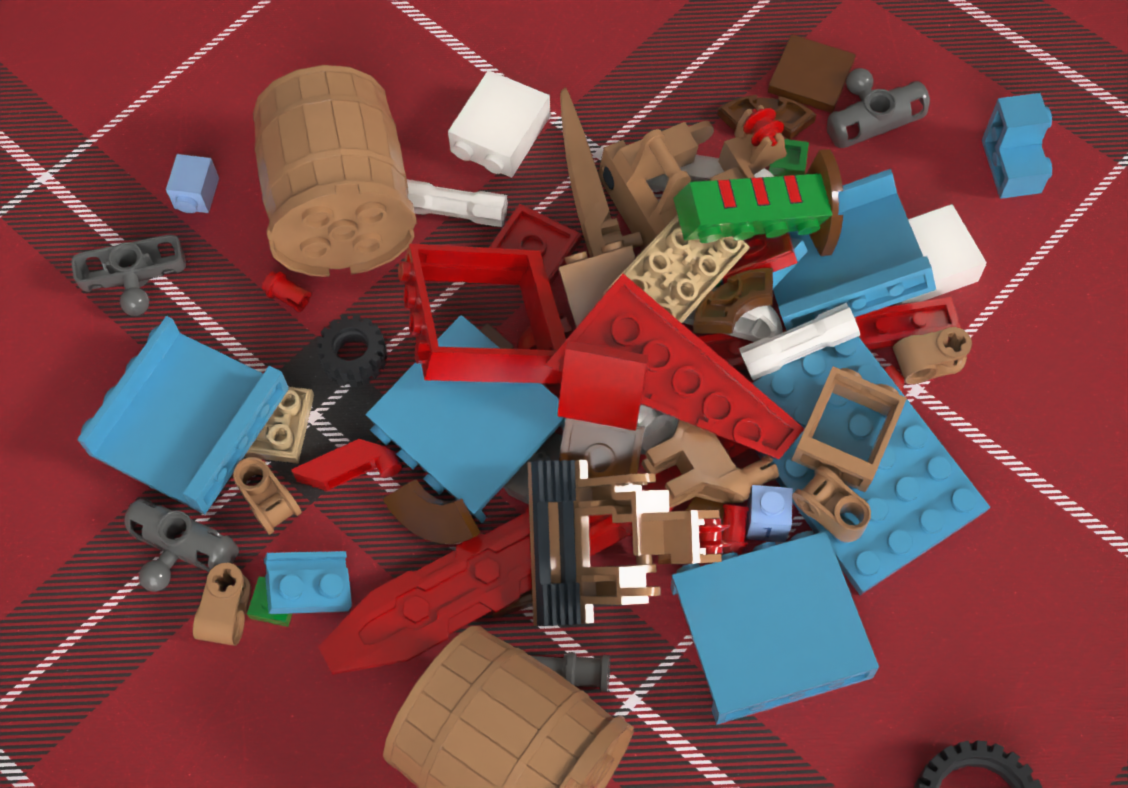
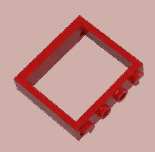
(482, 266)

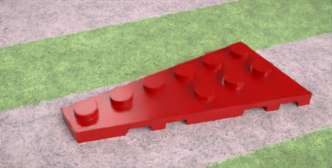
(683, 372)

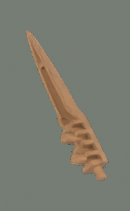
(586, 186)

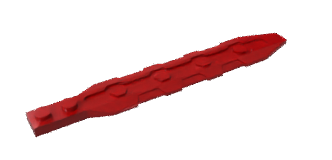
(453, 591)

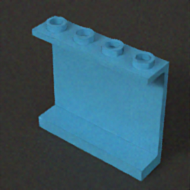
(871, 264)
(182, 417)
(465, 431)
(774, 625)

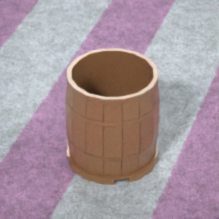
(331, 172)
(502, 722)

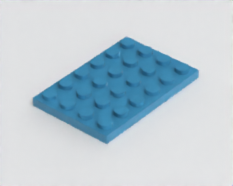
(918, 486)

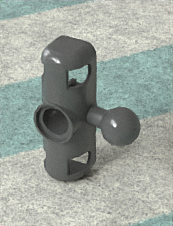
(893, 104)
(115, 262)
(159, 530)

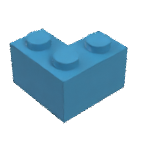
(1015, 145)

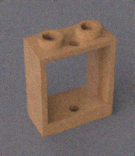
(849, 468)

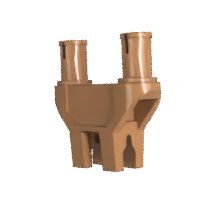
(705, 468)

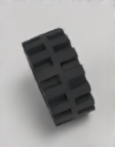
(347, 332)

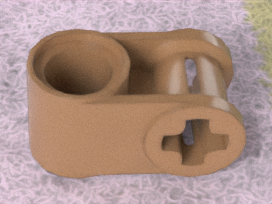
(932, 354)
(268, 499)
(831, 502)
(220, 611)

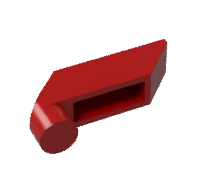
(346, 464)

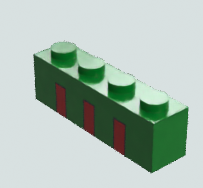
(752, 207)

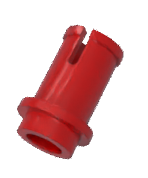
(288, 292)
(736, 517)

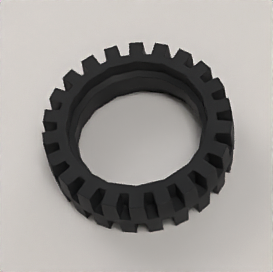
(977, 755)

